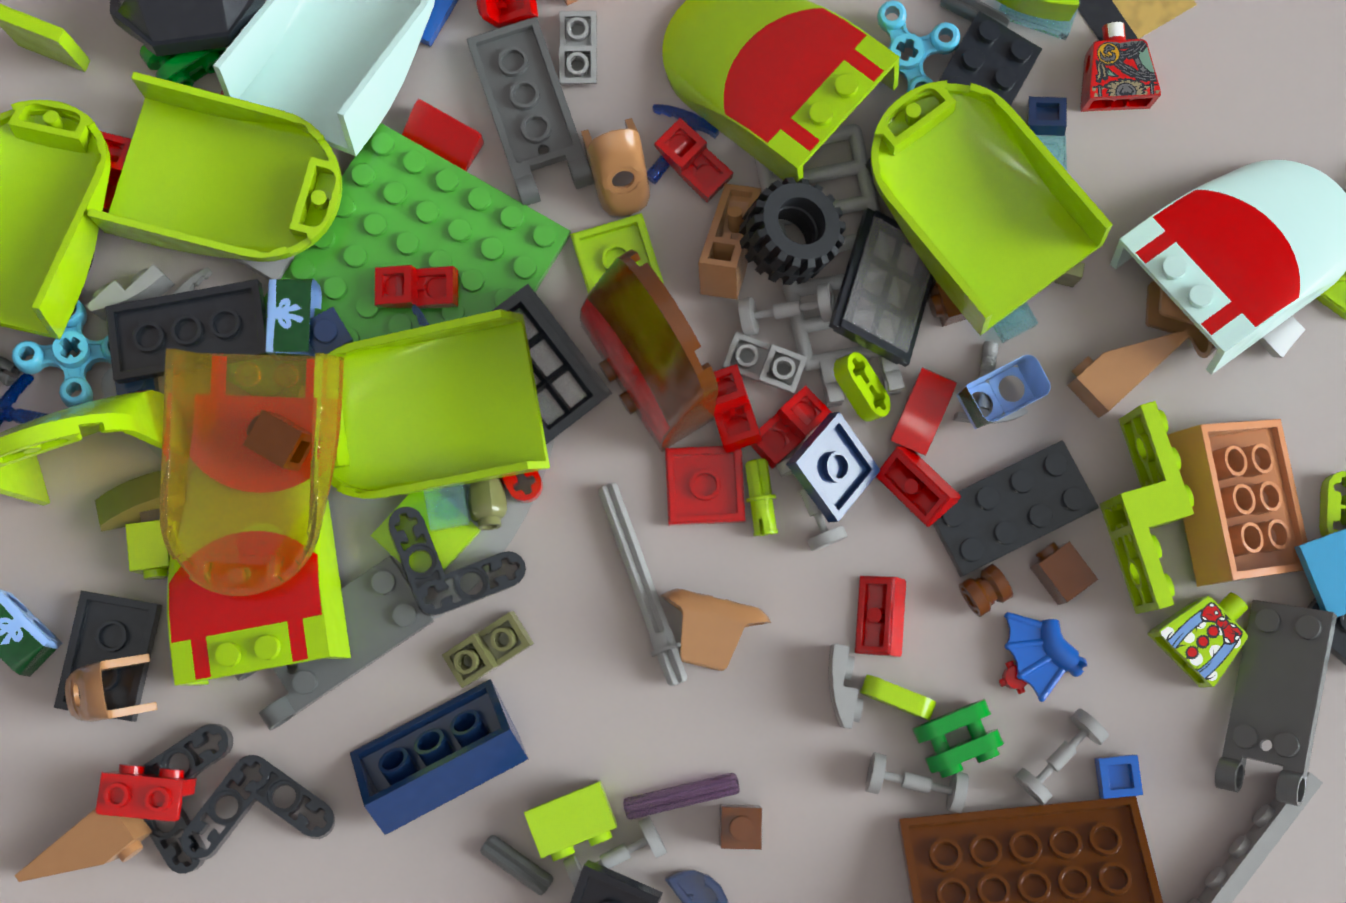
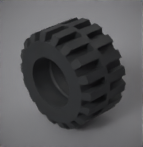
(810, 212)

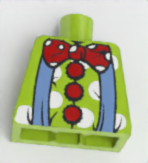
(1203, 637)

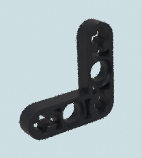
(436, 577)
(210, 756)
(259, 791)

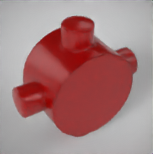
(1010, 679)

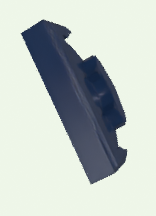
(696, 887)

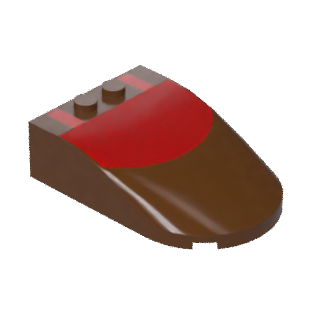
(649, 351)

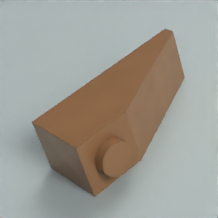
(722, 259)
(1117, 372)
(89, 844)

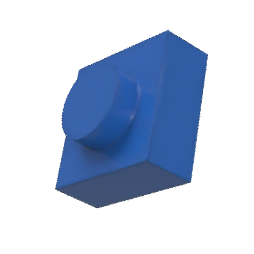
(1118, 776)

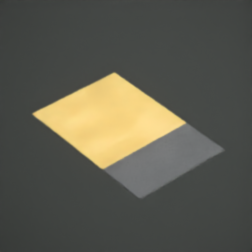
(1137, 15)

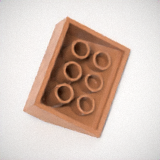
(1243, 501)

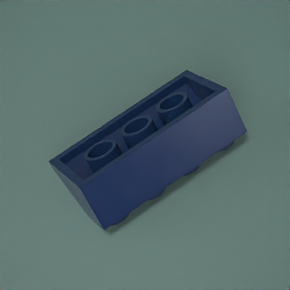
(437, 757)

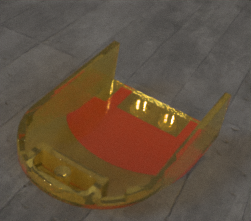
(224, 508)

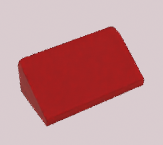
(443, 135)
(917, 485)
(880, 616)

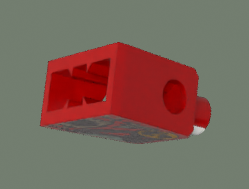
(1118, 73)

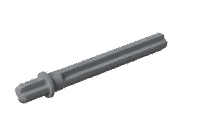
(660, 634)

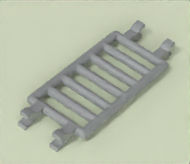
(802, 326)

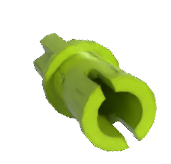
(761, 497)

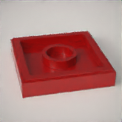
(704, 486)

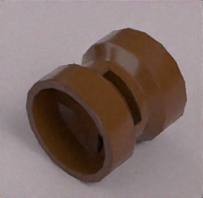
(984, 591)

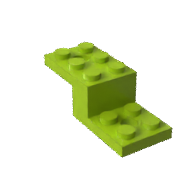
(1157, 503)

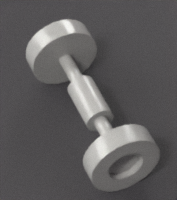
(750, 316)
(826, 537)
(1088, 727)
(955, 792)
(622, 852)

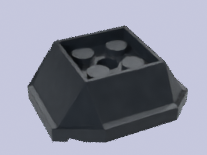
(183, 25)

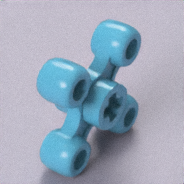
(921, 46)
(56, 356)

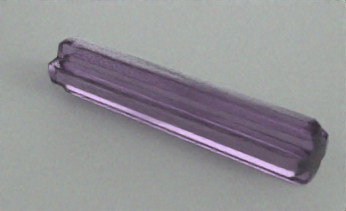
(681, 796)

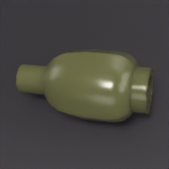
(487, 503)

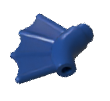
(1041, 653)

